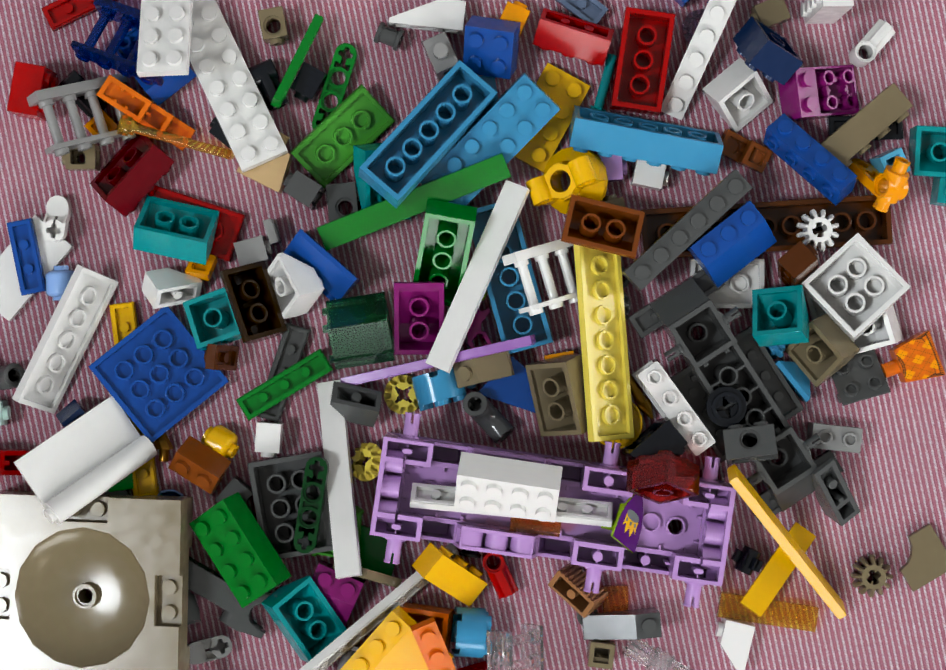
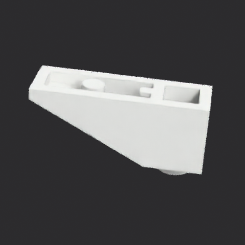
(435, 16)

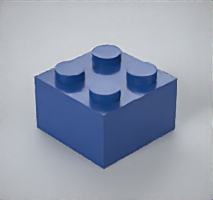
(491, 46)

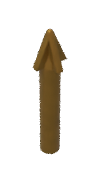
(643, 404)

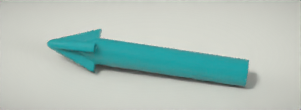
(605, 82)

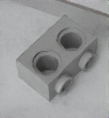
(836, 437)

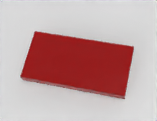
(228, 224)

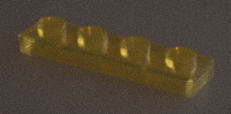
(777, 614)

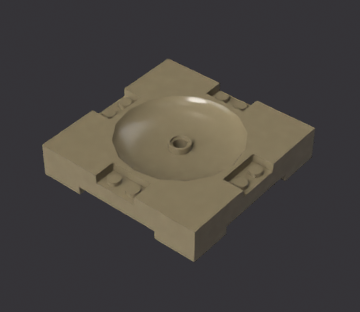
(120, 549)

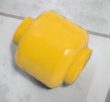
(221, 440)

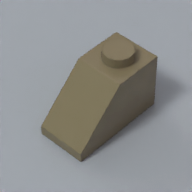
(483, 369)

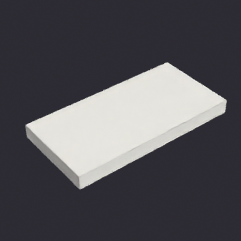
(51, 255)

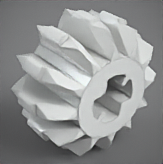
(810, 223)

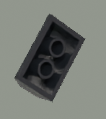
(657, 437)

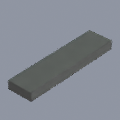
(288, 354)

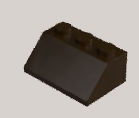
(253, 302)

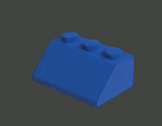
(732, 243)
(335, 276)

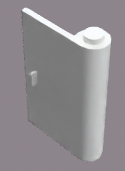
(84, 460)

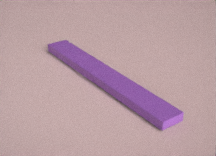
(421, 365)

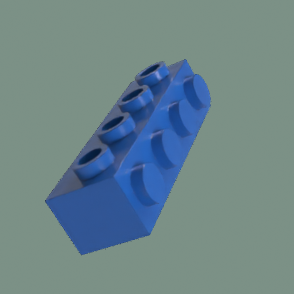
(810, 159)

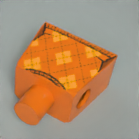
(914, 359)

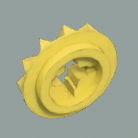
(391, 394)
(371, 468)

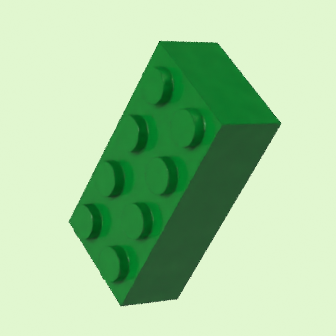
(445, 245)
(240, 549)

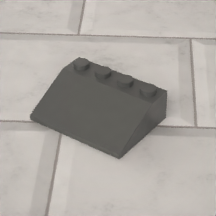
(277, 495)

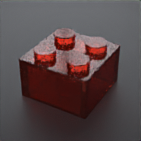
(663, 477)

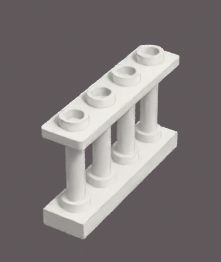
(540, 255)
(673, 406)

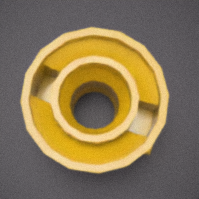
(586, 175)

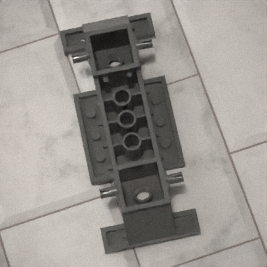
(739, 363)

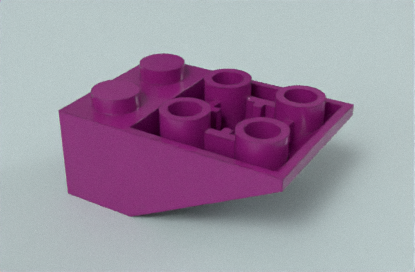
(819, 93)

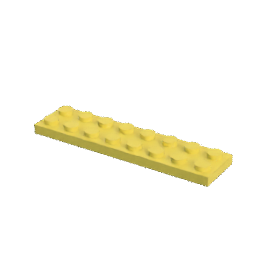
(603, 345)

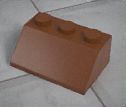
(602, 226)

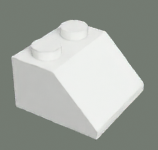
(738, 95)
(294, 285)

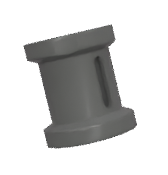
(389, 36)

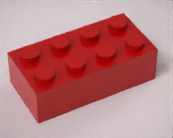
(642, 61)

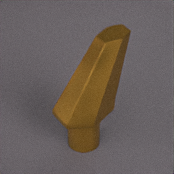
(164, 445)

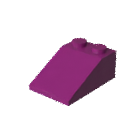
(417, 316)
(338, 592)

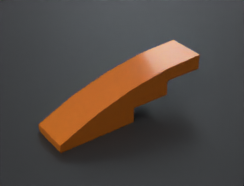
(142, 109)

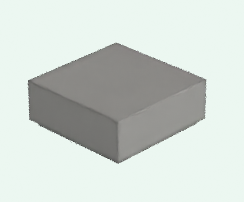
(272, 231)

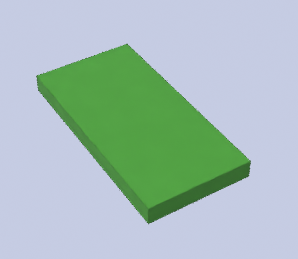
(330, 144)

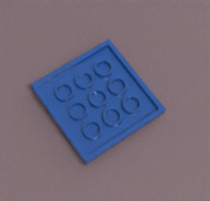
(157, 374)

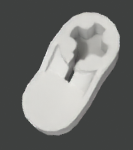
(57, 218)

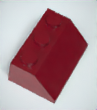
(132, 174)

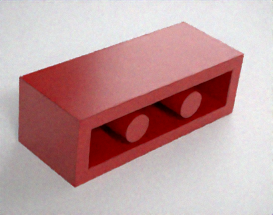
(573, 37)

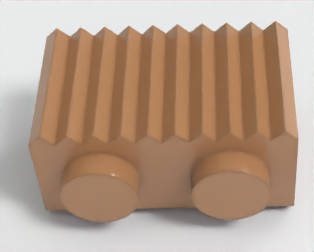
(569, 585)

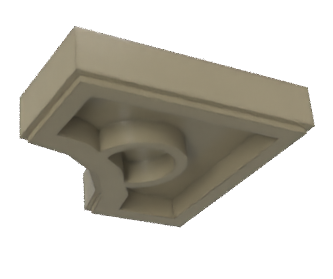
(926, 558)
(379, 577)

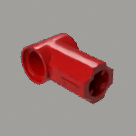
(500, 576)

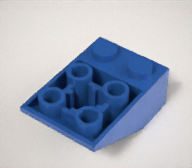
(171, 83)

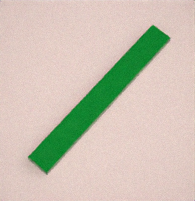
(442, 189)

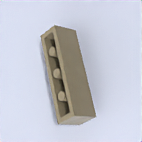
(867, 124)

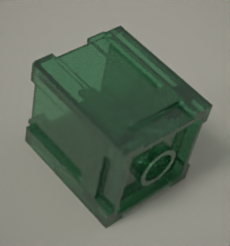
(359, 330)

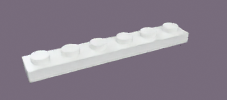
(696, 57)

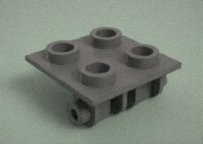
(860, 379)

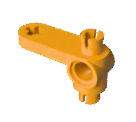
(886, 186)

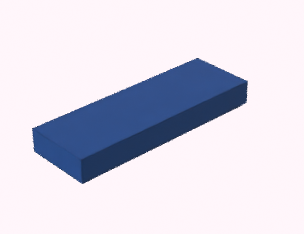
(26, 256)

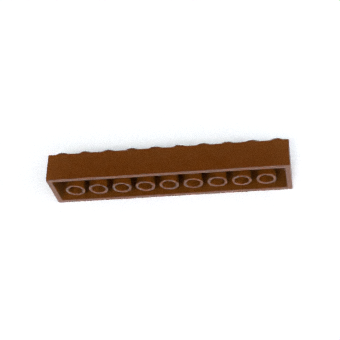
(853, 214)

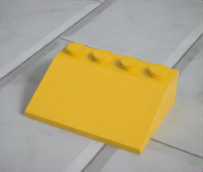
(389, 646)

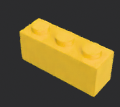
(450, 573)

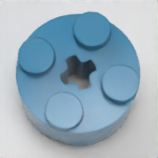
(436, 388)
(469, 632)

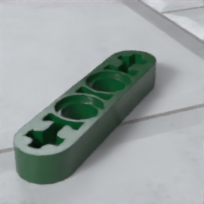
(307, 503)

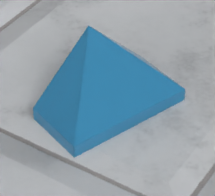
(795, 378)

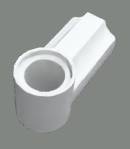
(872, 43)

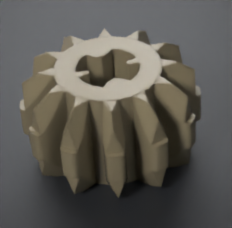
(862, 574)

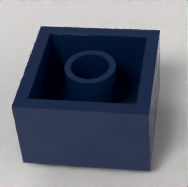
(767, 51)

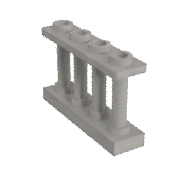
(68, 95)

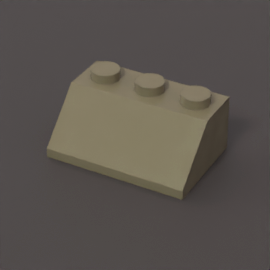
(558, 395)

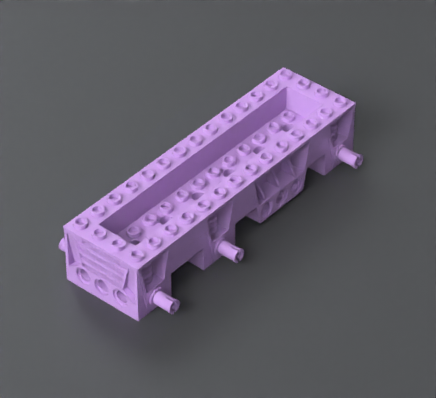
(691, 555)

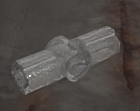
(651, 657)

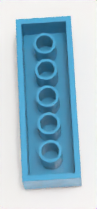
(502, 128)
(427, 134)
(645, 140)
(507, 291)

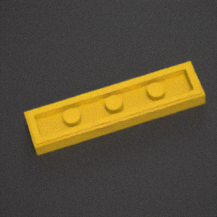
(775, 573)

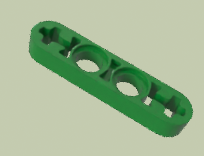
(332, 89)

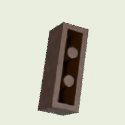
(797, 264)

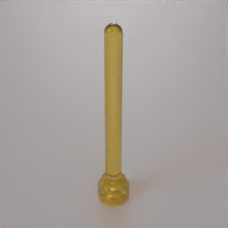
(129, 126)

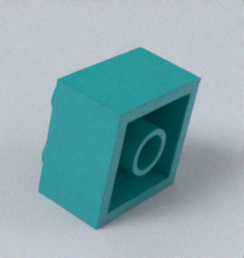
(211, 319)

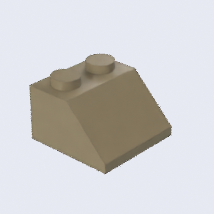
(825, 352)

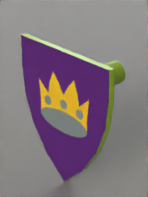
(628, 523)

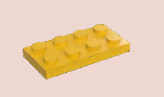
(566, 93)

